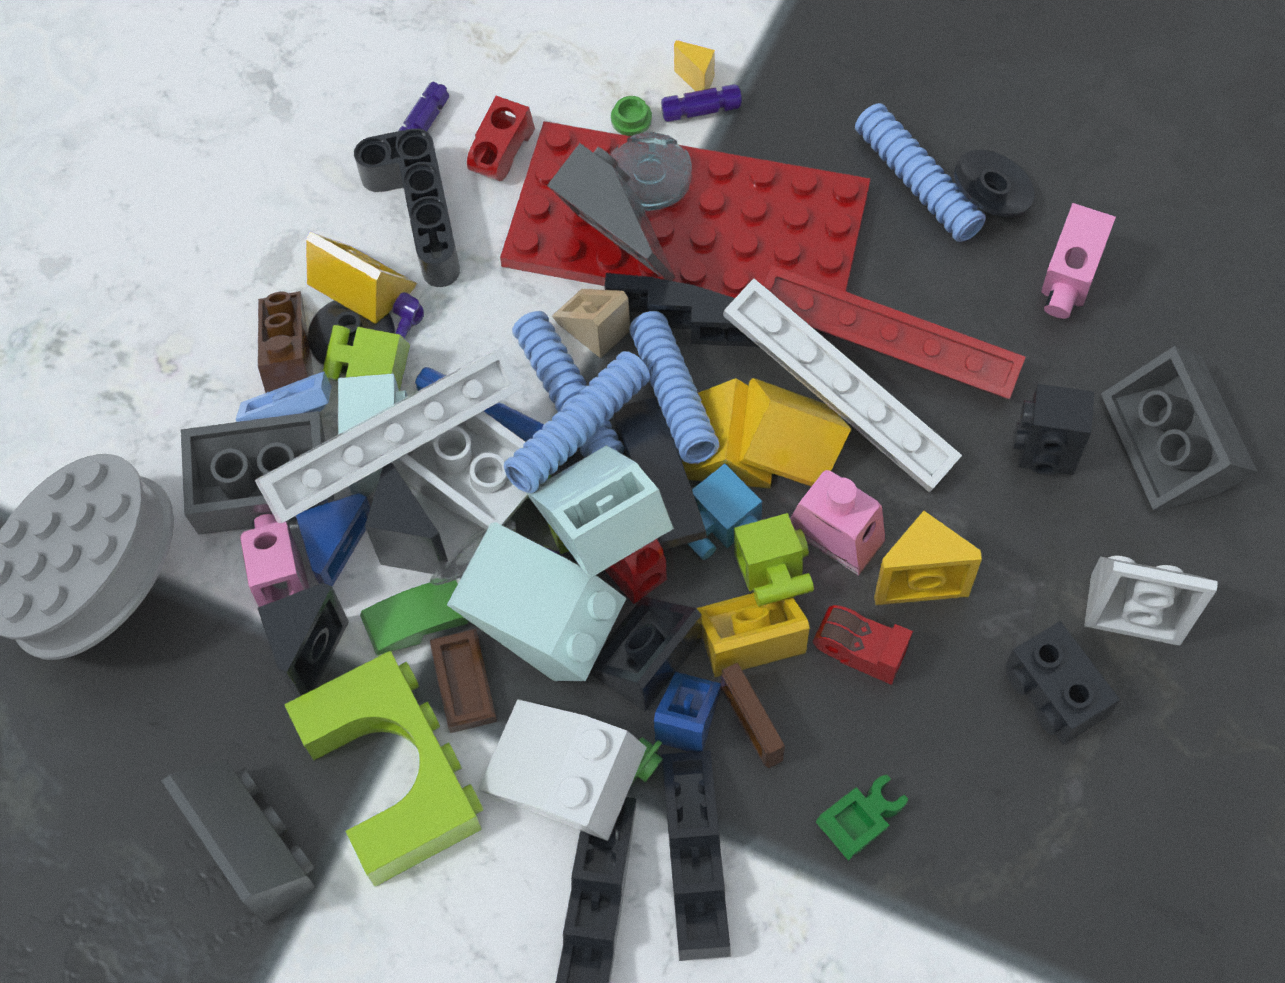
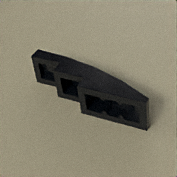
(683, 306)
(653, 449)
(695, 856)
(596, 902)

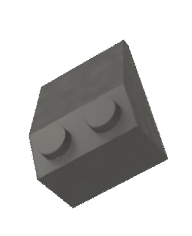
(600, 195)

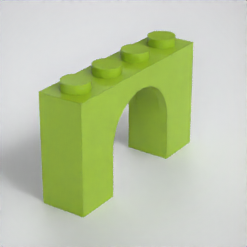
(436, 808)

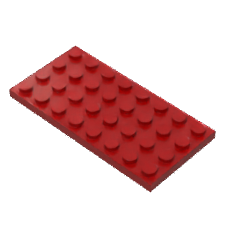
(716, 237)

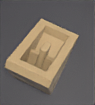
(596, 318)

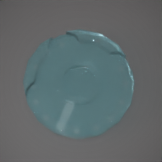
(657, 168)

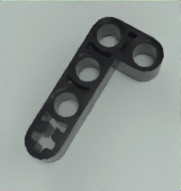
(410, 162)

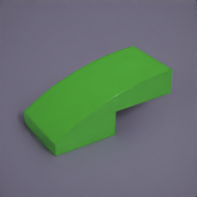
(409, 616)

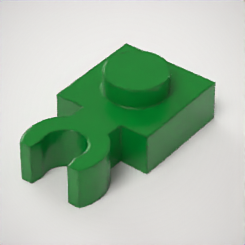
(859, 820)

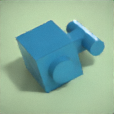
(723, 505)

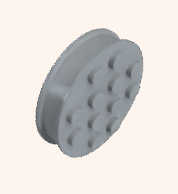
(81, 555)

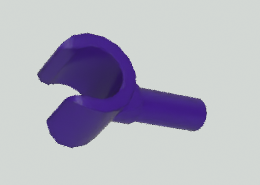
(409, 310)

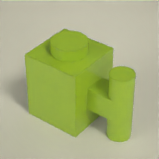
(371, 354)
(772, 559)

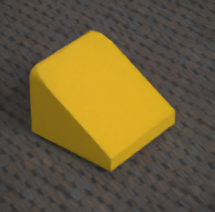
(694, 64)

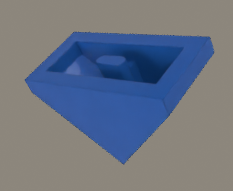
(332, 534)
(686, 712)

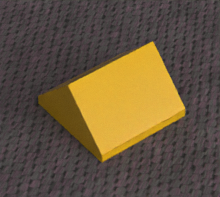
(353, 277)
(726, 410)
(790, 433)
(927, 565)
(752, 634)

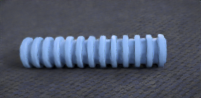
(920, 172)
(558, 372)
(674, 387)
(576, 422)

